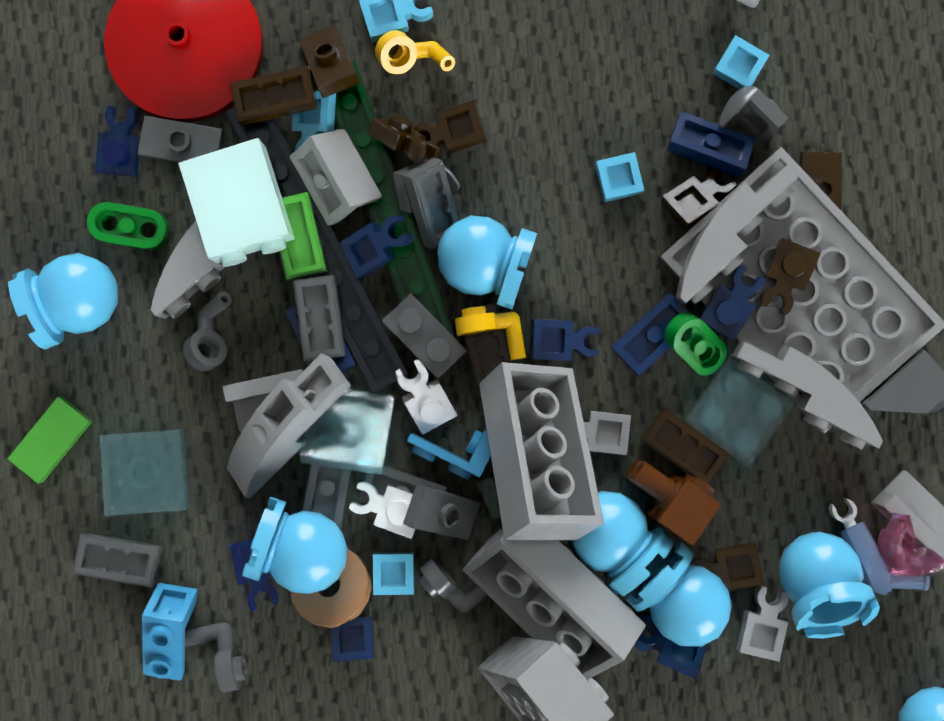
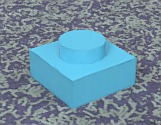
(740, 63)
(619, 177)
(393, 573)

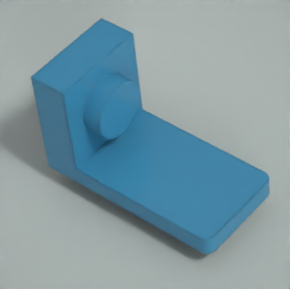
(477, 447)
(164, 630)

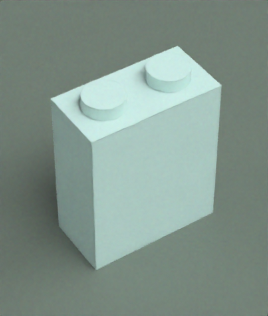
(237, 202)

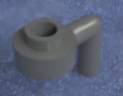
(206, 338)
(439, 582)
(229, 667)

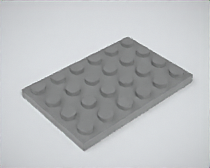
(857, 307)

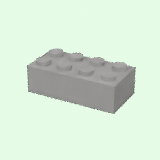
(540, 453)
(556, 599)
(543, 682)

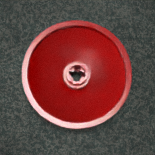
(188, 76)

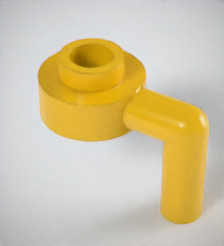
(408, 53)
(476, 320)

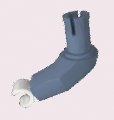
(873, 561)

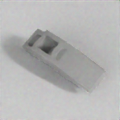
(718, 244)
(184, 275)
(822, 396)
(280, 420)

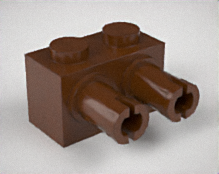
(678, 503)

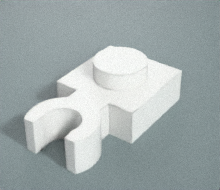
(426, 401)
(389, 508)

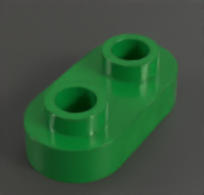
(129, 227)
(695, 343)

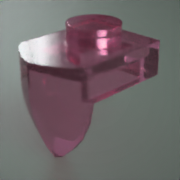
(903, 553)

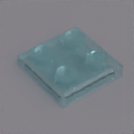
(738, 412)
(351, 433)
(144, 472)

